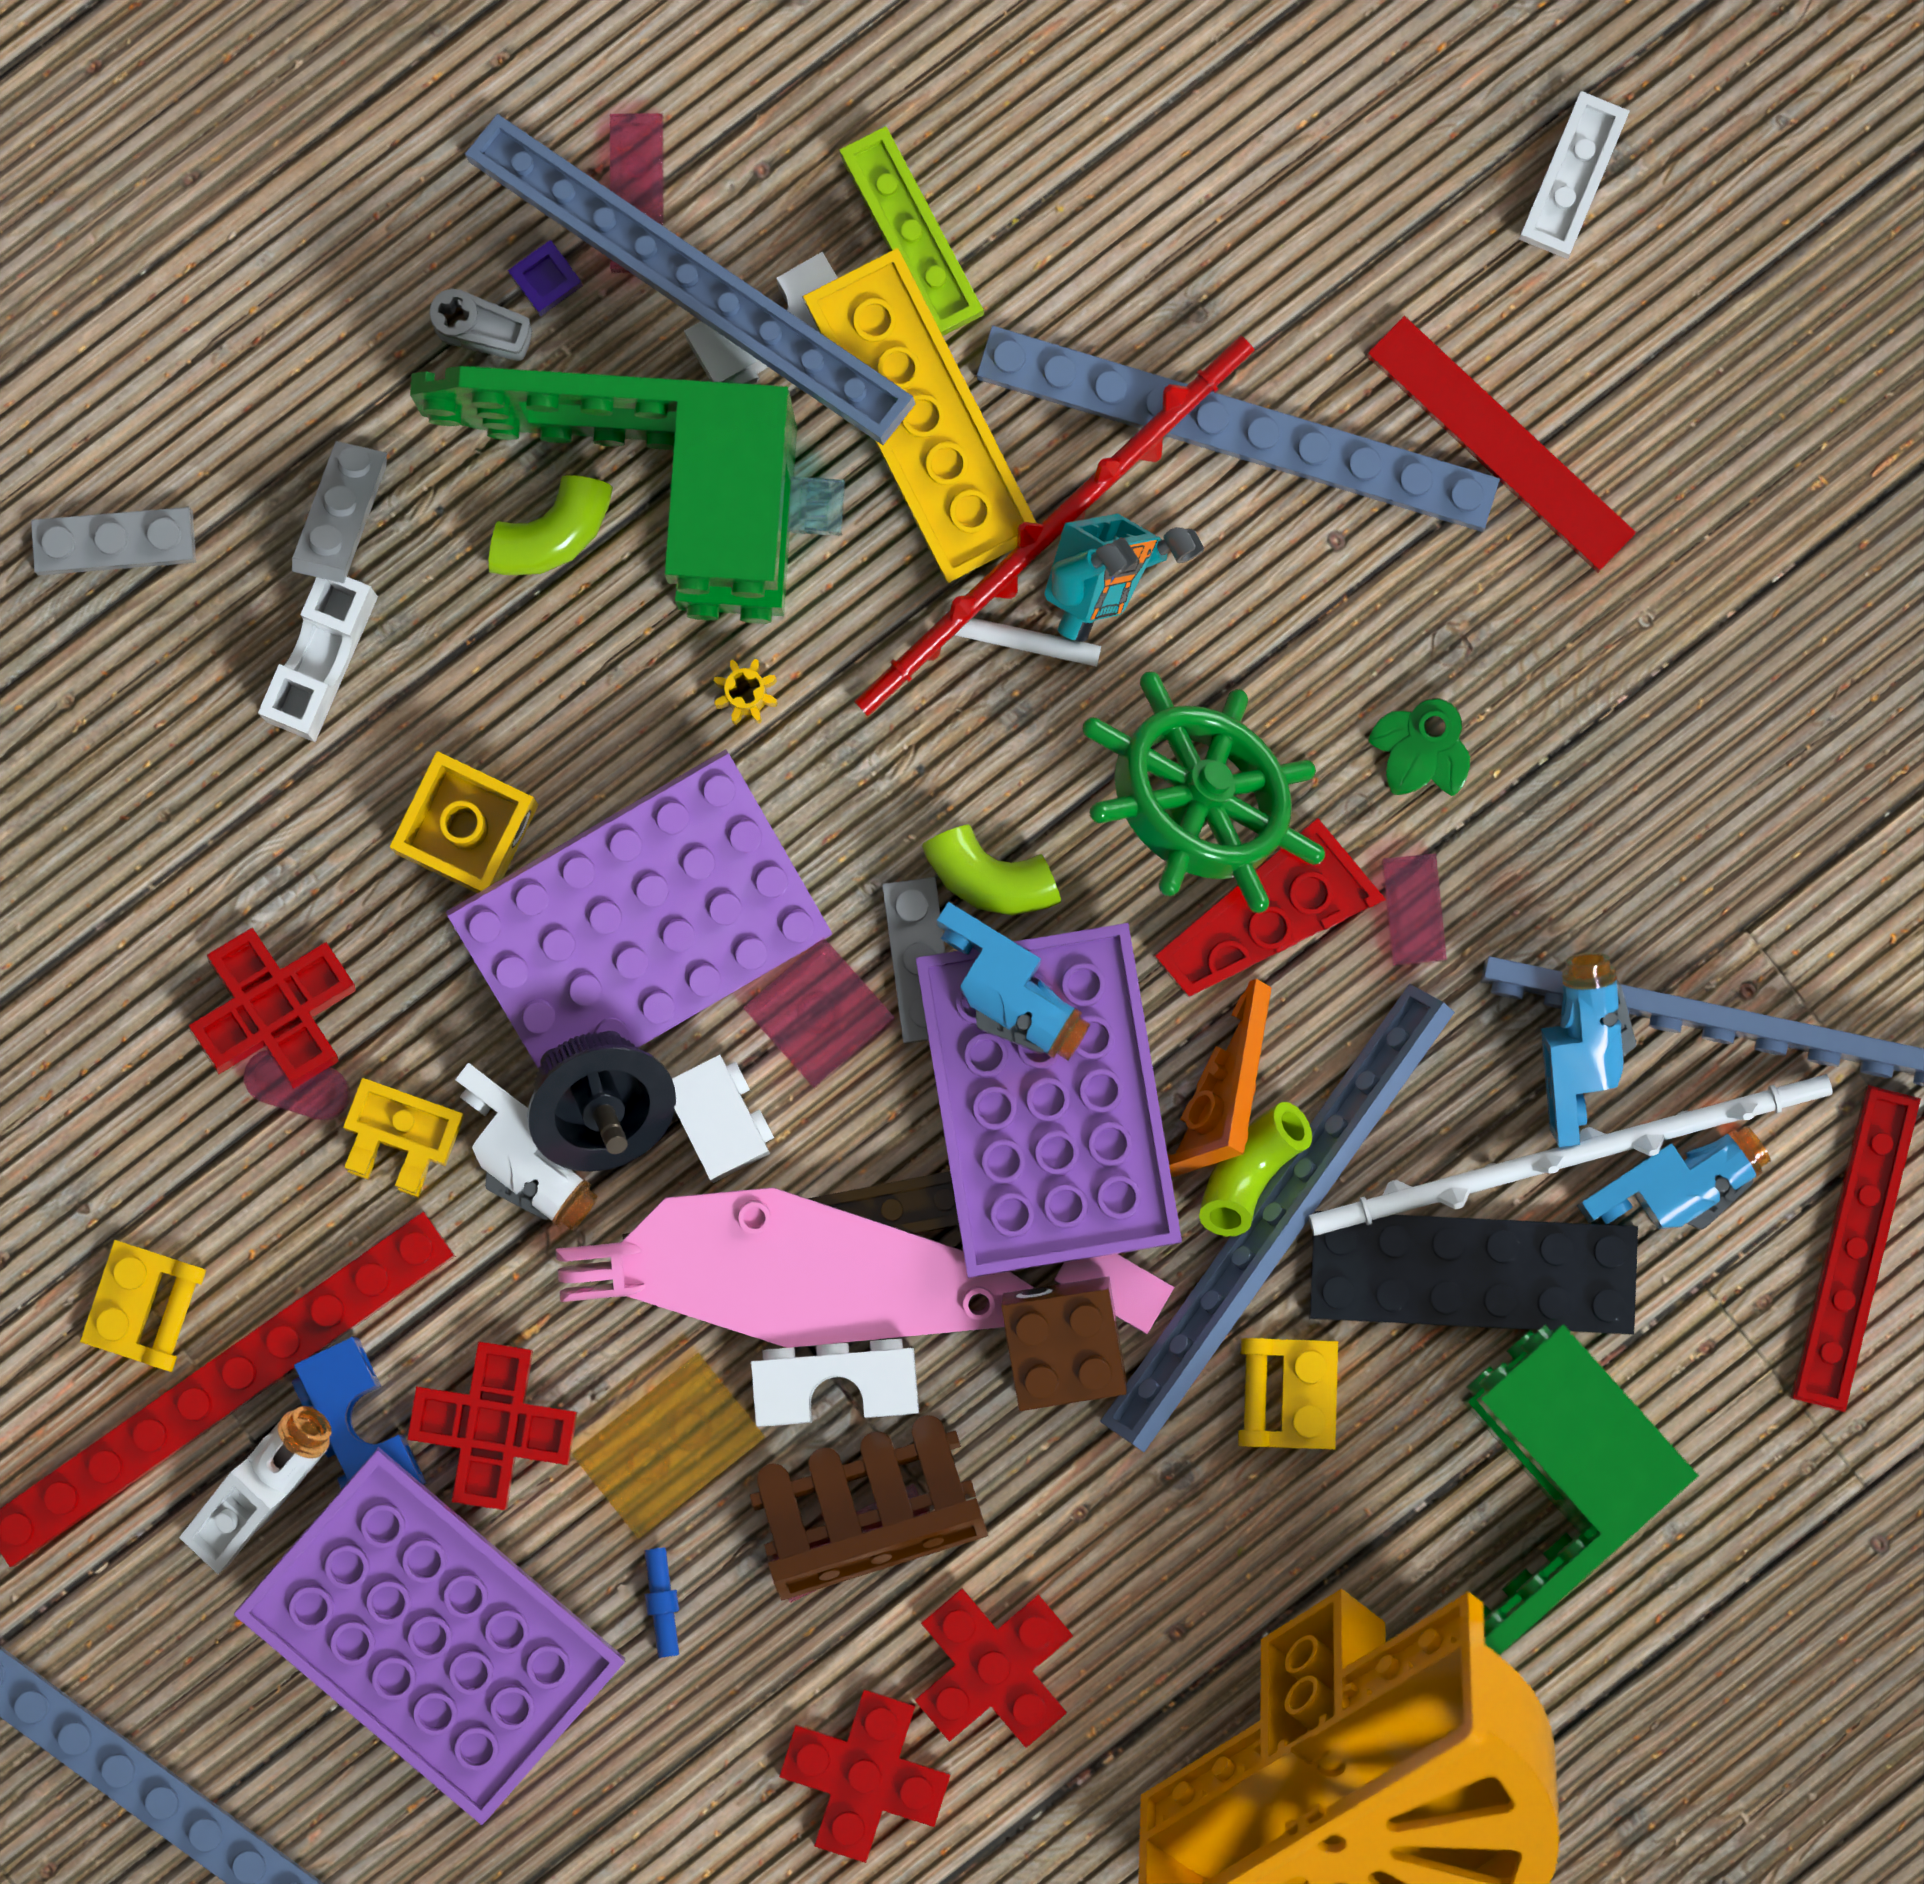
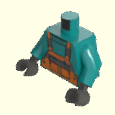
(1102, 565)

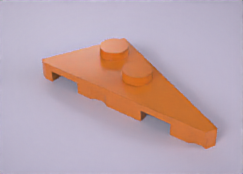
(1225, 1092)

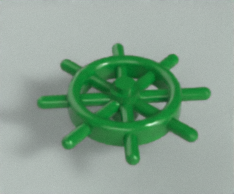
(1203, 792)

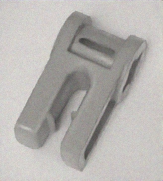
(487, 326)

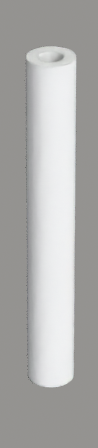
(1031, 641)

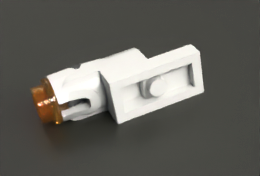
(515, 1164)
(258, 1487)

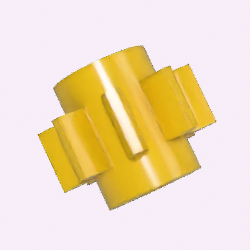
(753, 679)

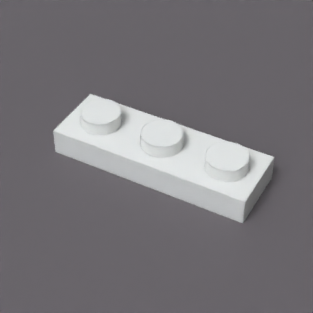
(1574, 175)

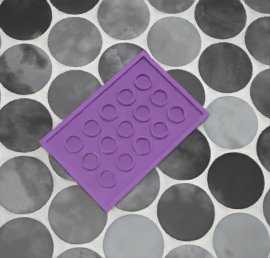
(642, 915)
(1043, 1148)
(429, 1636)

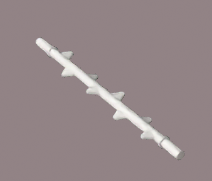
(1593, 1145)

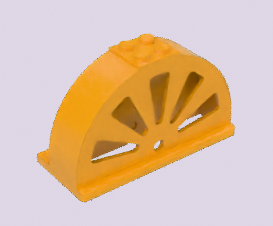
(1368, 1765)

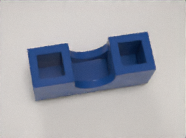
(333, 1385)

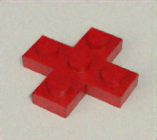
(272, 1008)
(492, 1426)
(994, 1668)
(865, 1775)

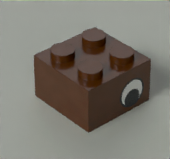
(1064, 1343)

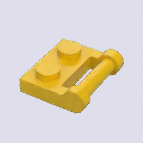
(127, 1299)
(1307, 1394)

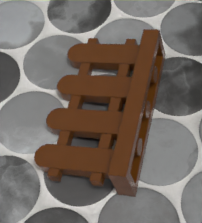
(851, 1550)

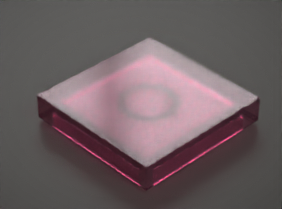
(819, 1013)

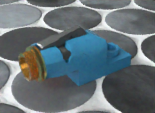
(1003, 990)
(1588, 1045)
(1684, 1190)

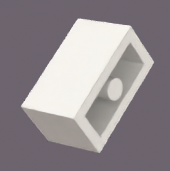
(718, 1118)

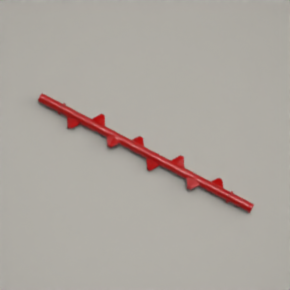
(1035, 538)

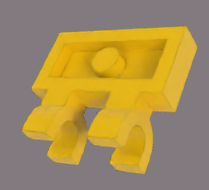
(404, 1123)

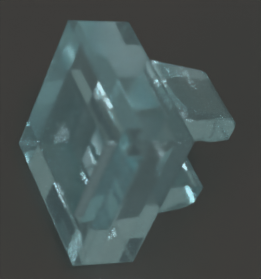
(816, 506)

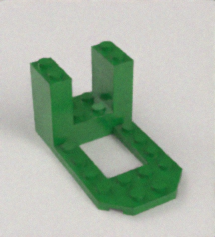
(727, 471)
(1584, 1452)

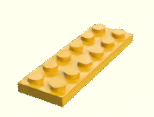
(943, 447)

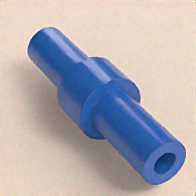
(661, 1602)

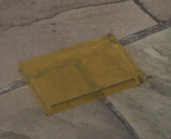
(668, 1445)

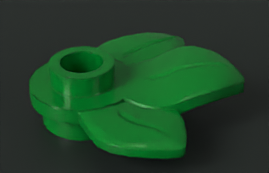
(1420, 755)

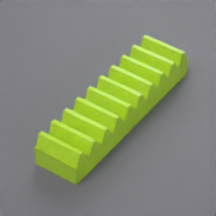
(911, 227)

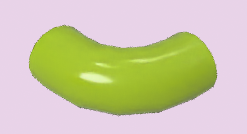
(555, 536)
(990, 882)
(1239, 1181)

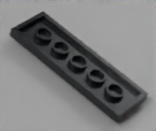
(1477, 1274)

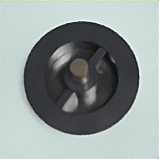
(599, 1102)

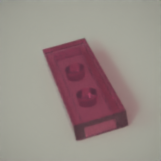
(638, 164)

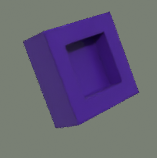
(545, 278)

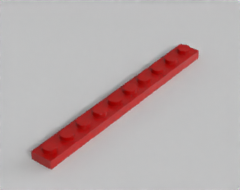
(220, 1387)

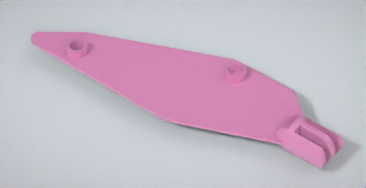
(788, 1271)

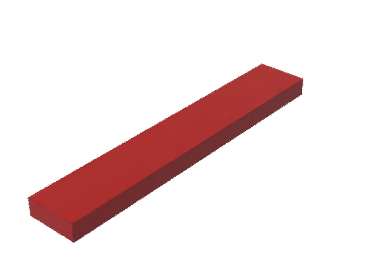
(1501, 444)
(1855, 1248)

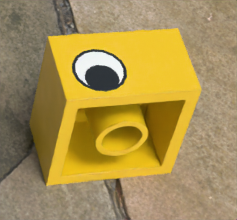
(463, 824)

